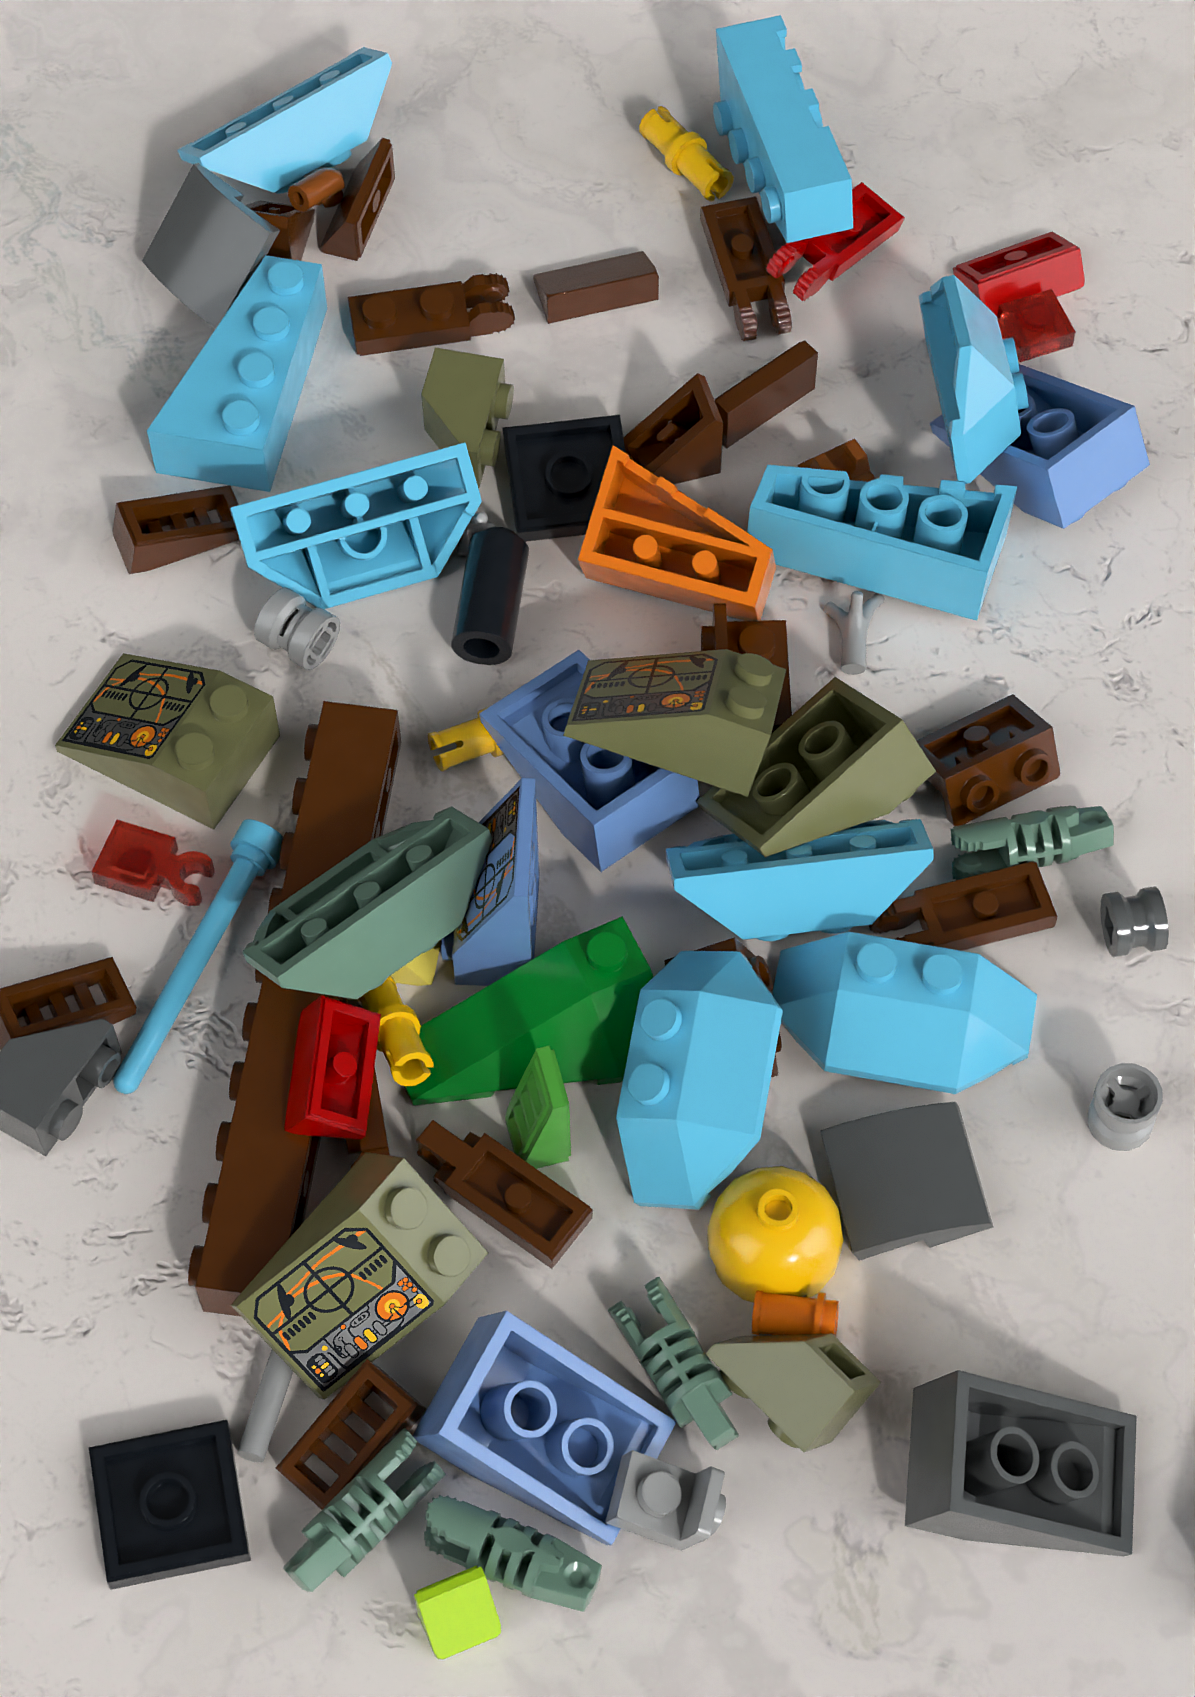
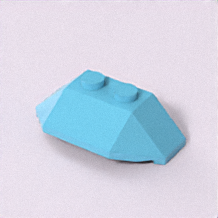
(299, 128)
(972, 375)
(362, 528)
(807, 888)
(903, 1011)
(696, 1077)

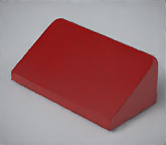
(1024, 270)
(332, 1070)

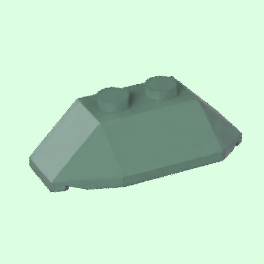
(374, 909)

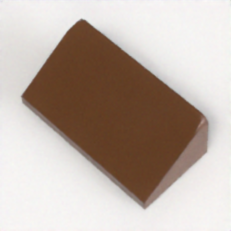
(361, 203)
(597, 286)

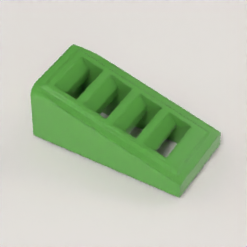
(540, 1113)

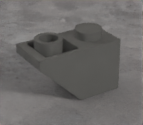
(51, 1078)

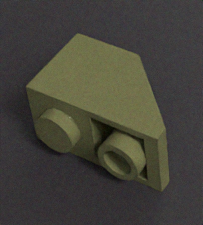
(464, 403)
(799, 1381)

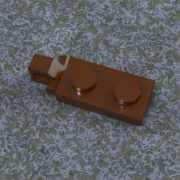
(505, 1192)

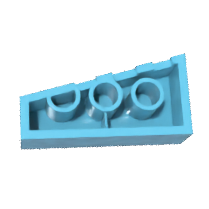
(780, 132)
(245, 384)
(885, 535)

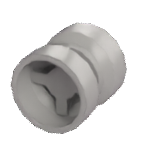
(295, 627)
(1129, 1092)

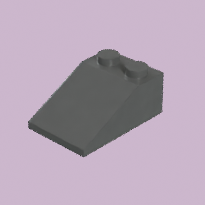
(1020, 1467)

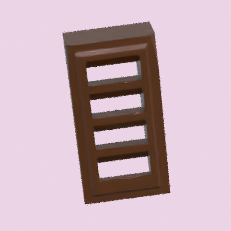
(160, 547)
(30, 996)
(350, 1399)

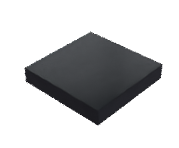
(558, 473)
(169, 1504)

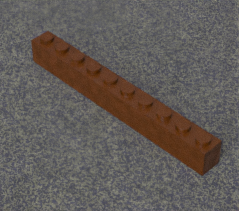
(263, 1167)

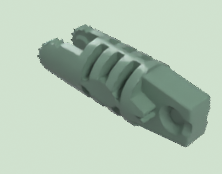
(1033, 836)
(679, 1366)
(360, 1515)
(511, 1553)

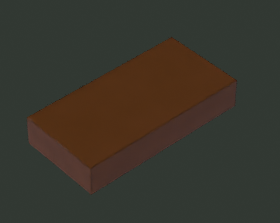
(767, 392)

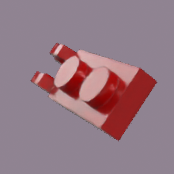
(836, 252)

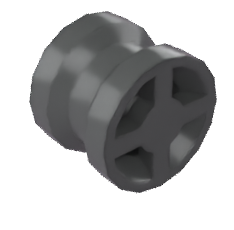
(1134, 921)

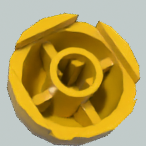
(775, 1234)

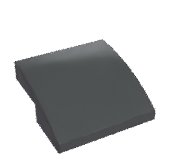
(208, 245)
(906, 1179)

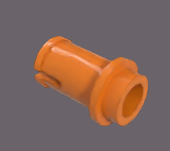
(794, 1315)

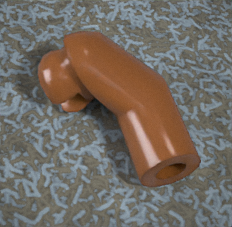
(318, 188)

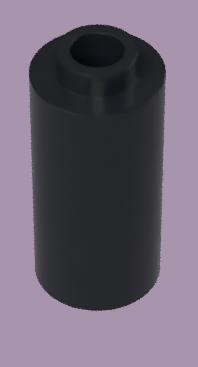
(490, 596)

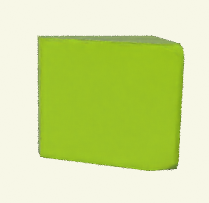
(458, 1612)

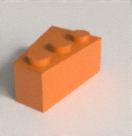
(672, 547)

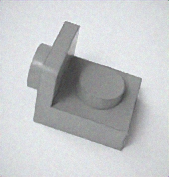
(666, 1501)

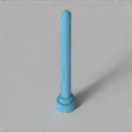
(254, 851)

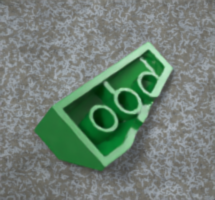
(570, 997)

